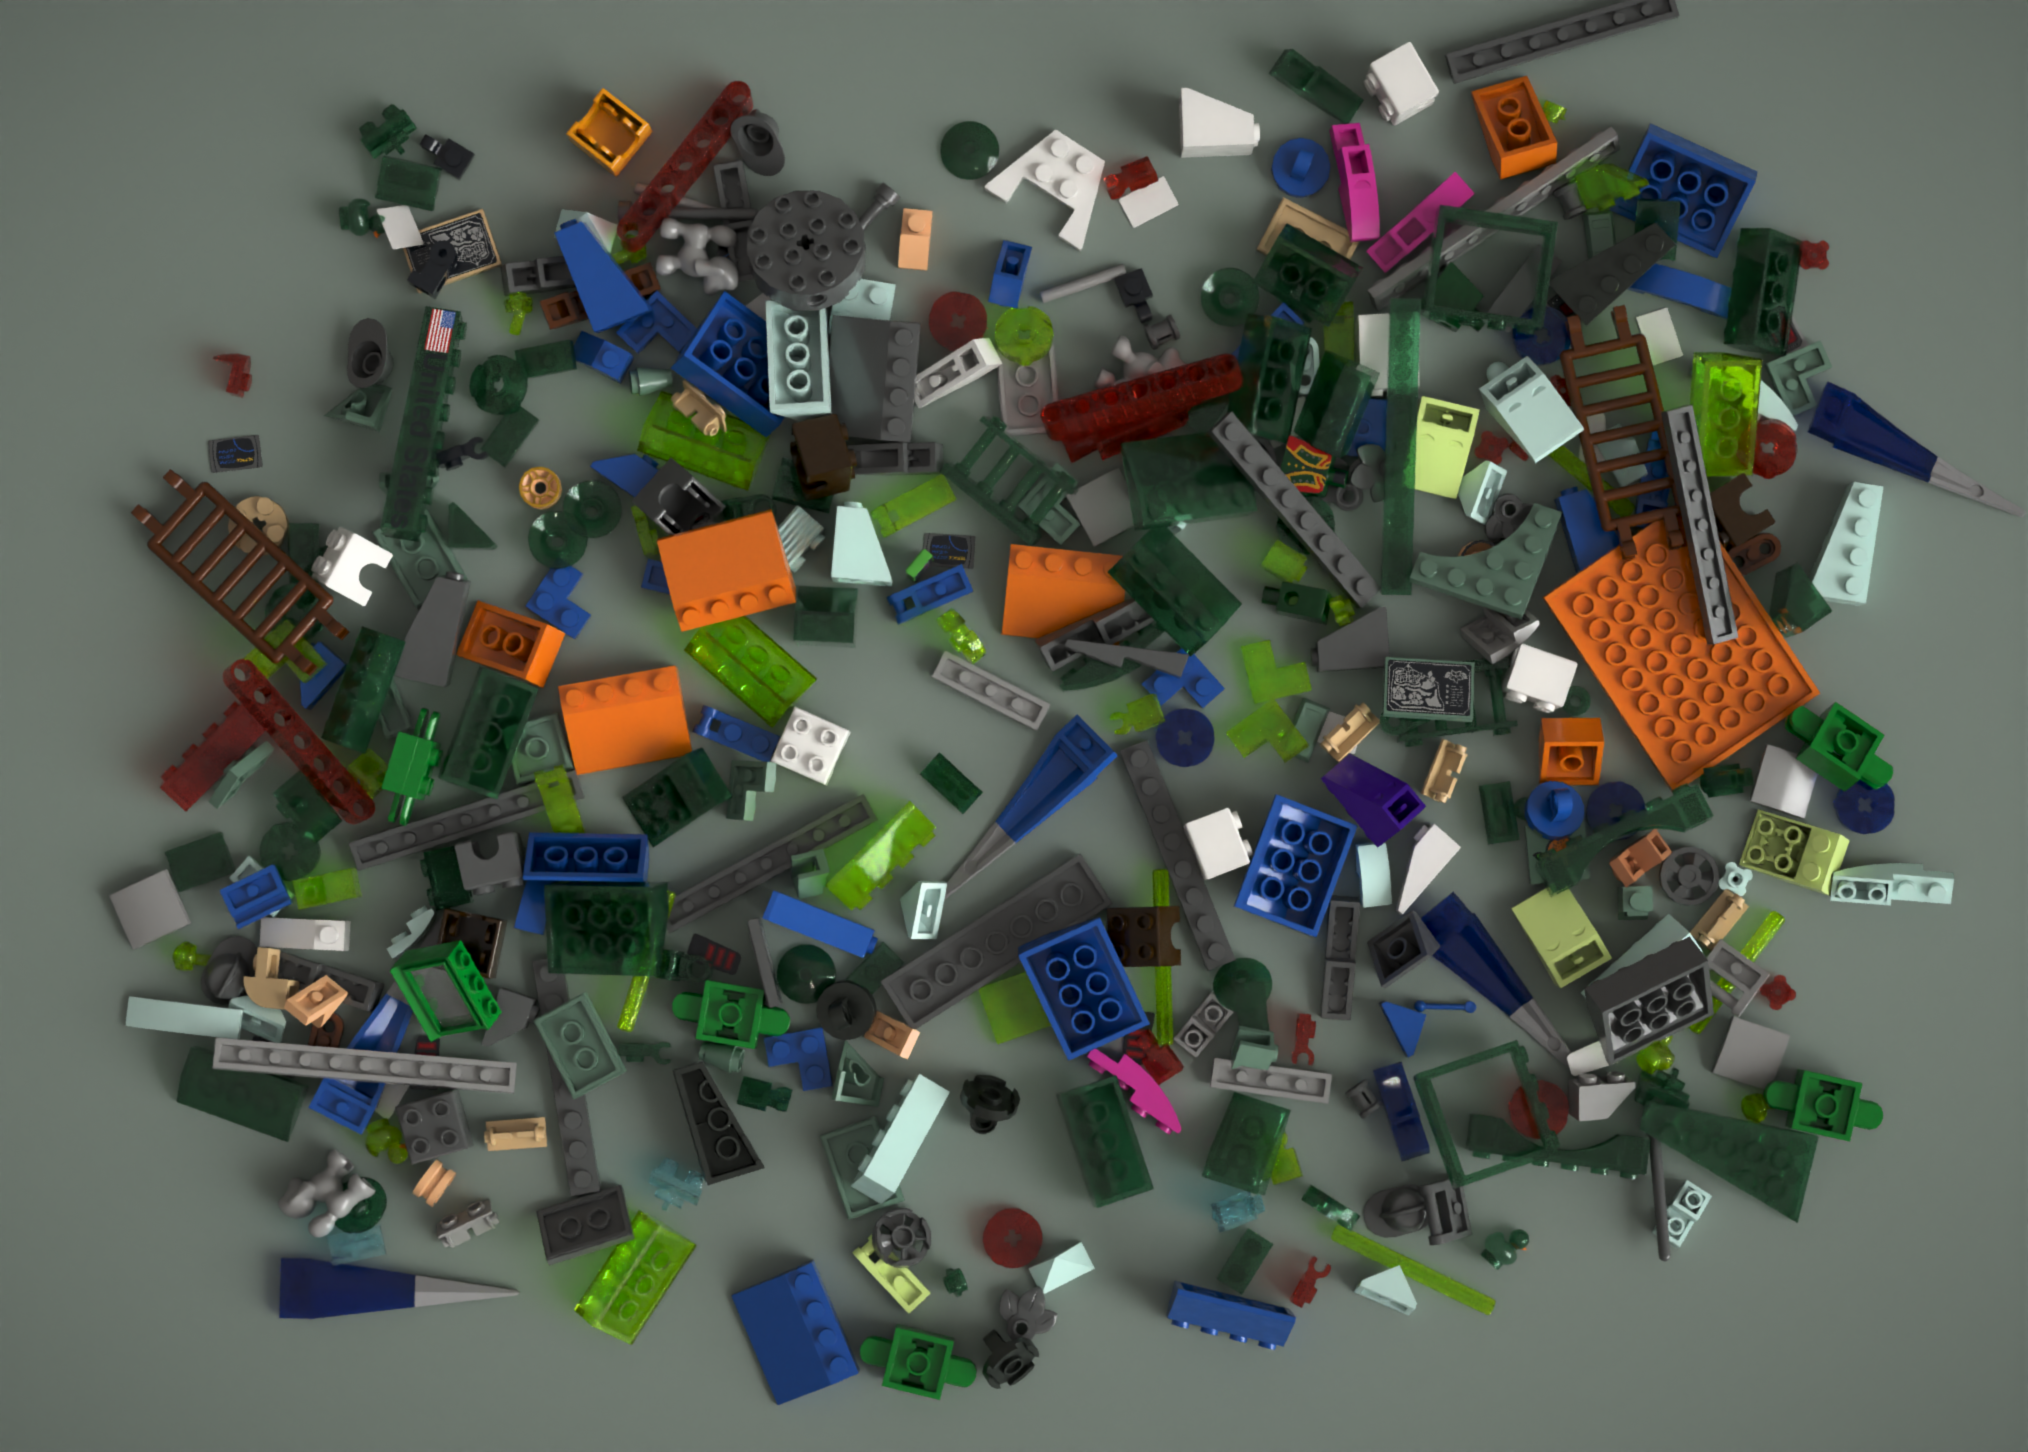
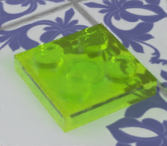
(1013, 1008)

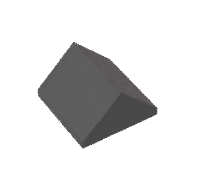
(1401, 948)

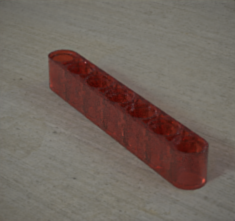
(684, 179)
(1142, 397)
(284, 737)

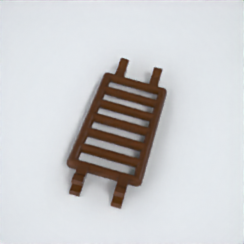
(1594, 468)
(215, 598)

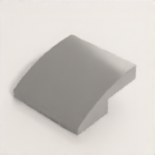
(1103, 507)
(1498, 633)
(1783, 782)
(150, 909)
(1750, 1053)

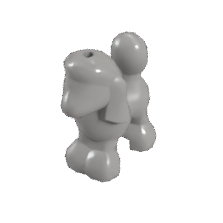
(693, 260)
(1136, 363)
(328, 1188)

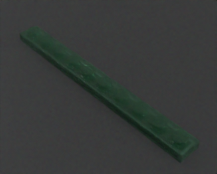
(1400, 445)

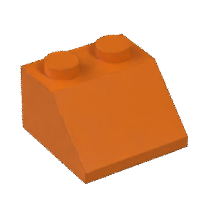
(1570, 750)

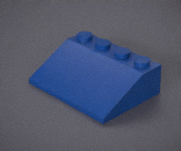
(1705, 182)
(731, 363)
(1295, 866)
(1082, 987)
(1230, 1314)
(796, 1333)

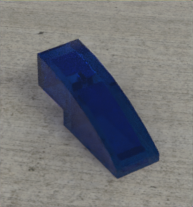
(1401, 1111)

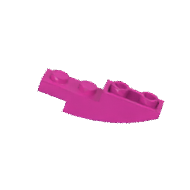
(1358, 182)
(1418, 223)
(1146, 1097)

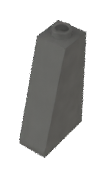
(435, 632)

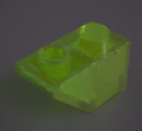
(1607, 183)
(327, 888)

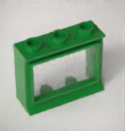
(445, 990)

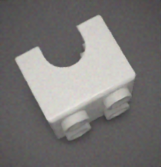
(1400, 84)
(343, 561)
(1538, 678)
(810, 746)
(1218, 843)

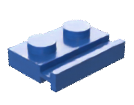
(256, 896)

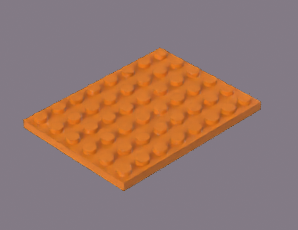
(1650, 654)

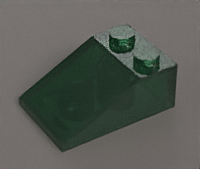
(1247, 1144)

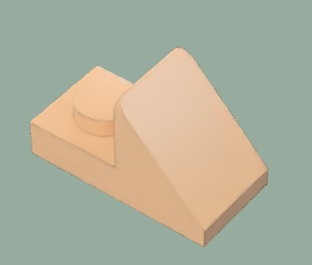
(915, 239)
(316, 1002)
(892, 1035)

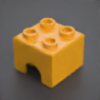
(609, 132)

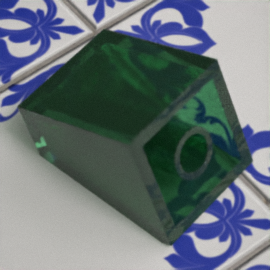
(826, 616)

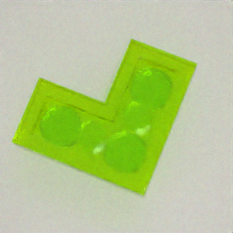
(268, 668)
(1267, 680)
(1271, 726)

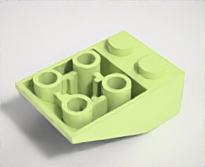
(1442, 445)
(1794, 851)
(1561, 935)

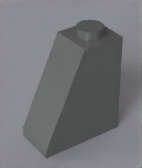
(1355, 646)

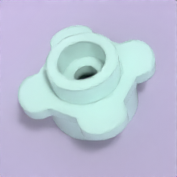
(1727, 882)

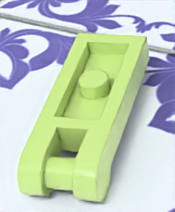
(897, 1281)

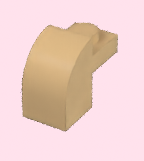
(265, 987)

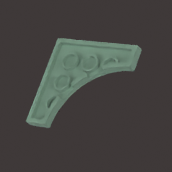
(1499, 576)

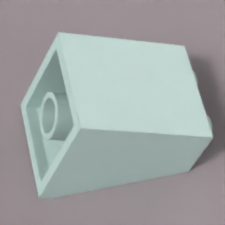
(857, 549)

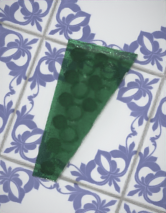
(1750, 1155)

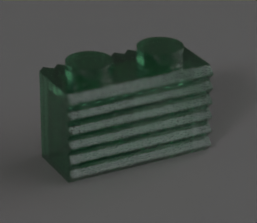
(444, 879)

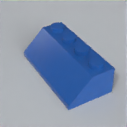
(587, 857)

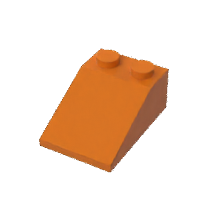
(1515, 127)
(510, 643)

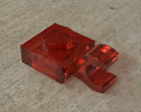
(1133, 175)
(1304, 1030)
(1160, 1061)
(1305, 1288)

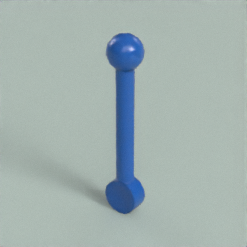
(1469, 1006)

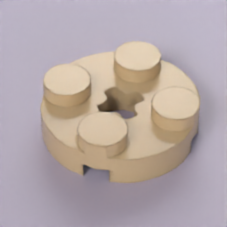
(264, 510)

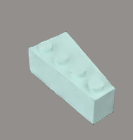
(1848, 548)
(901, 1138)

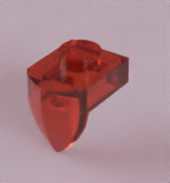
(239, 378)

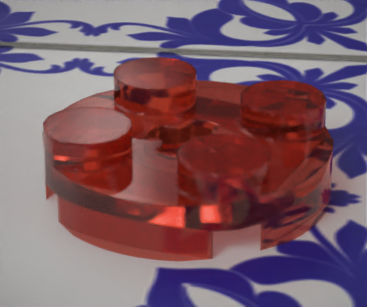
(959, 304)
(1785, 448)
(1556, 1104)
(1001, 1251)

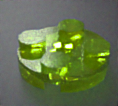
(1024, 350)
(962, 638)

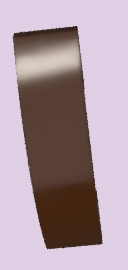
(569, 309)

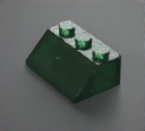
(1307, 275)
(1335, 404)
(1796, 601)

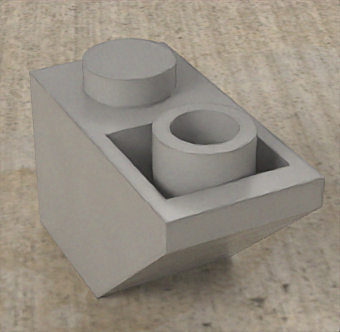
(1596, 1096)

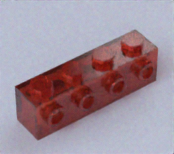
(207, 761)

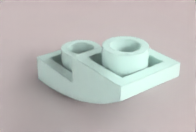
(1374, 874)
(419, 925)
(1684, 1211)

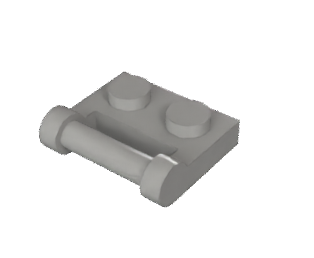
(1739, 972)

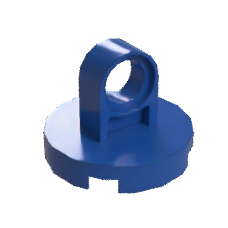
(1300, 167)
(1554, 810)

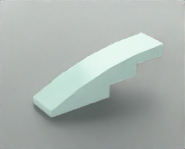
(184, 1017)

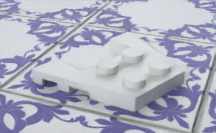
(1061, 171)

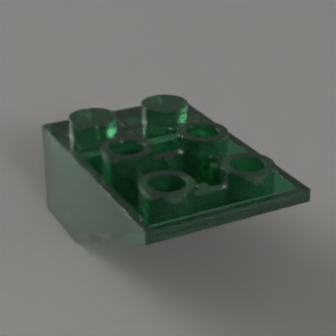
(677, 796)

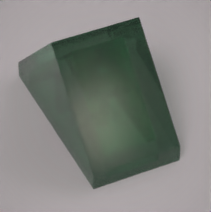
(465, 533)

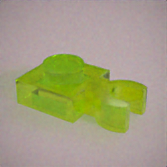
(647, 537)
(1342, 610)
(1141, 714)
(1286, 1164)

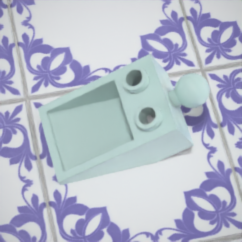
(1528, 407)

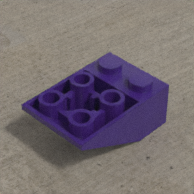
(1373, 798)

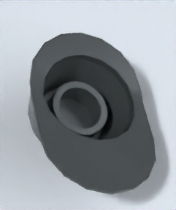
(759, 142)
(368, 354)
(226, 970)
(1396, 1211)

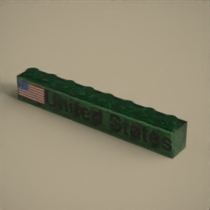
(422, 424)

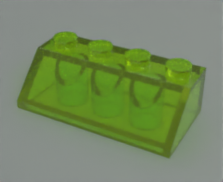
(1726, 410)
(726, 456)
(751, 667)
(881, 856)
(635, 1278)

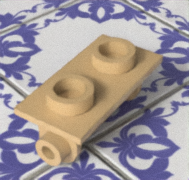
(708, 417)
(1350, 733)
(1439, 782)
(1719, 919)
(516, 1134)

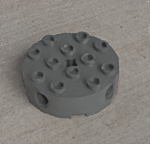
(806, 250)

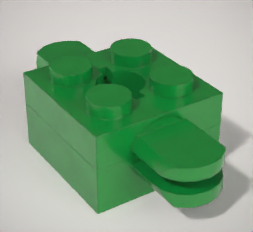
(1846, 735)
(413, 766)
(730, 1014)
(1823, 1105)
(918, 1361)

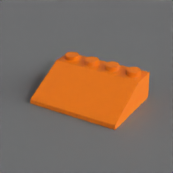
(726, 570)
(1056, 589)
(625, 720)

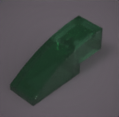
(1316, 86)

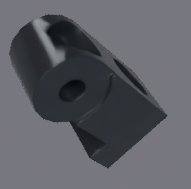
(437, 269)

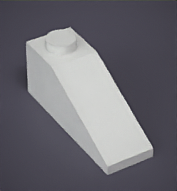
(956, 370)
(1426, 860)
(305, 934)

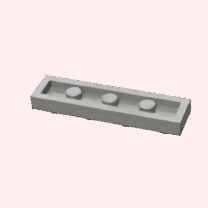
(990, 690)
(1273, 1082)

